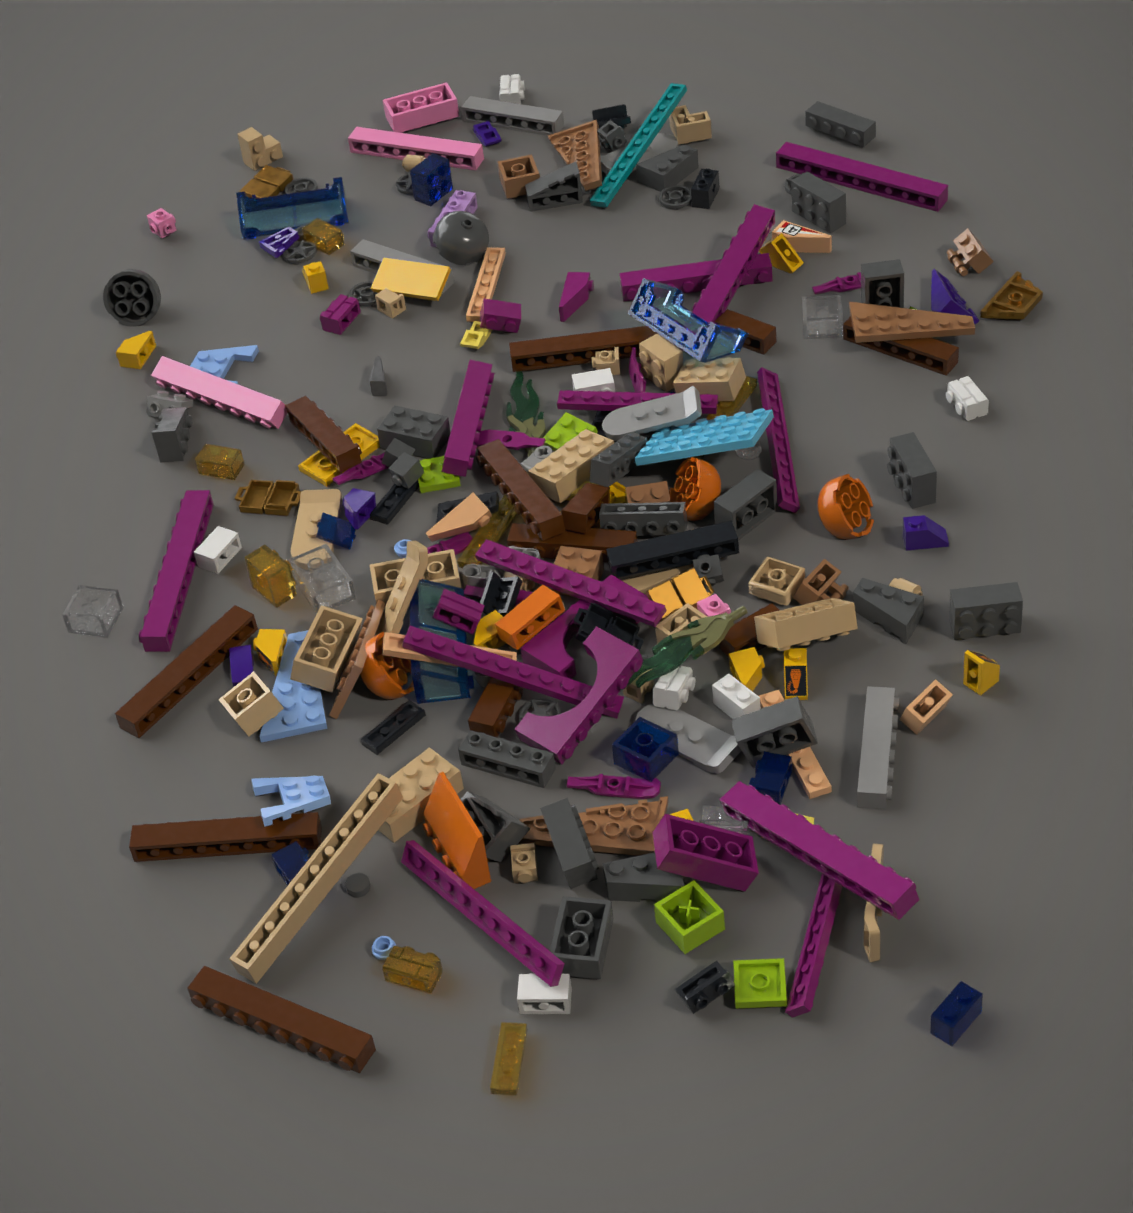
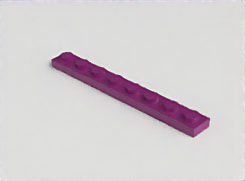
(614, 400)
(814, 947)

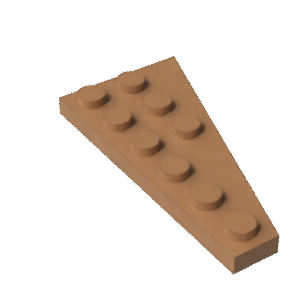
(583, 146)
(894, 323)
(357, 659)
(610, 827)

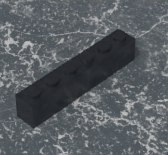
(672, 550)

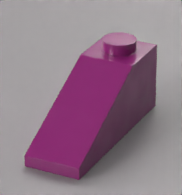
(575, 293)

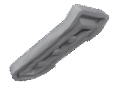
(661, 143)
(654, 414)
(697, 740)

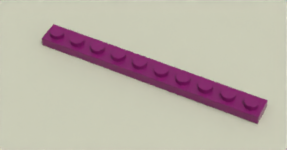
(778, 441)
(571, 583)
(502, 668)
(483, 913)

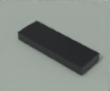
(392, 503)
(393, 727)

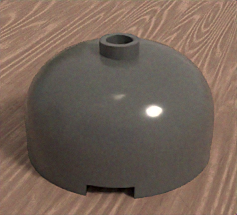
(461, 237)
(129, 292)

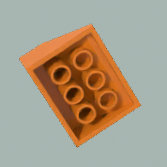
(456, 834)

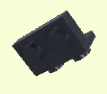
(616, 113)
(500, 594)
(705, 987)

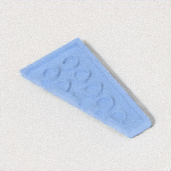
(301, 702)

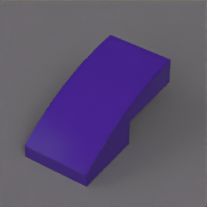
(486, 133)
(241, 663)

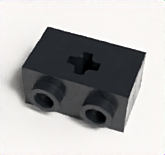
(705, 188)

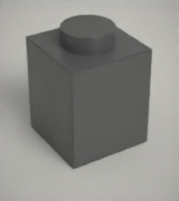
(395, 450)
(406, 470)

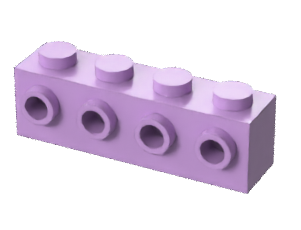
(459, 201)

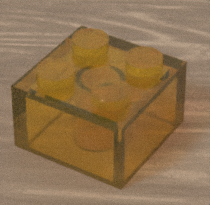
(271, 575)

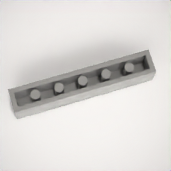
(513, 116)
(370, 255)
(876, 748)

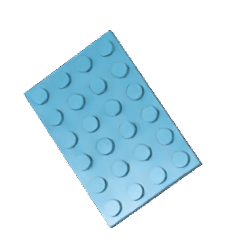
(705, 437)

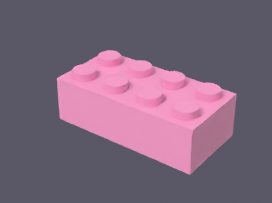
(421, 108)

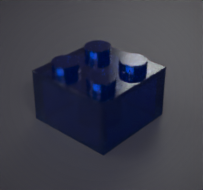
(431, 179)
(645, 749)

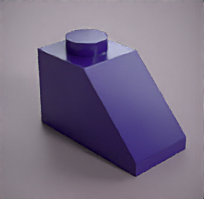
(358, 506)
(923, 533)

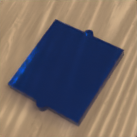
(335, 531)

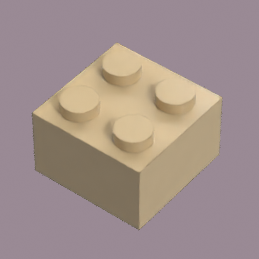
(660, 361)
(251, 704)

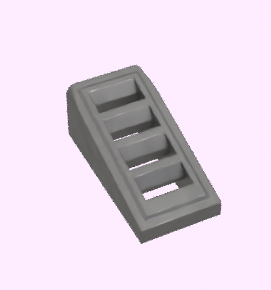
(377, 379)

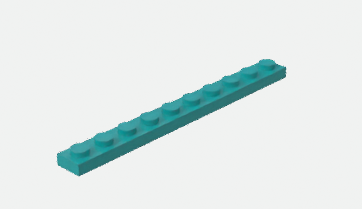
(638, 145)

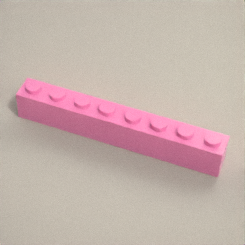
(399, 145)
(220, 392)

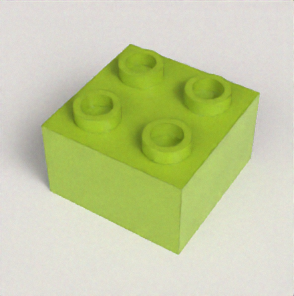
(689, 917)

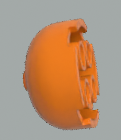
(698, 486)
(843, 505)
(384, 673)

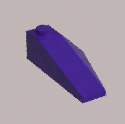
(945, 297)

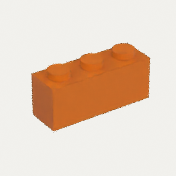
(530, 617)

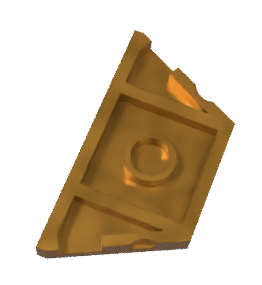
(1013, 300)

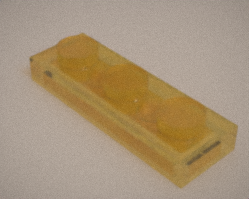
(508, 1058)

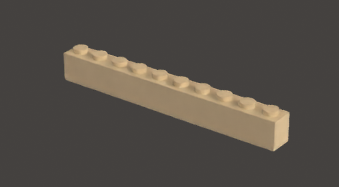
(316, 878)

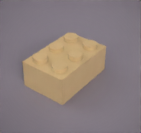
(716, 377)

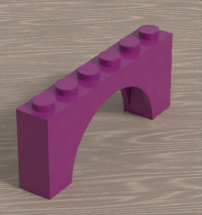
(549, 646)
(563, 732)

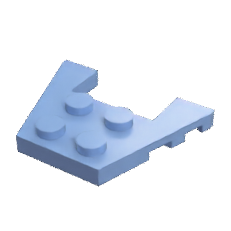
(220, 360)
(296, 794)

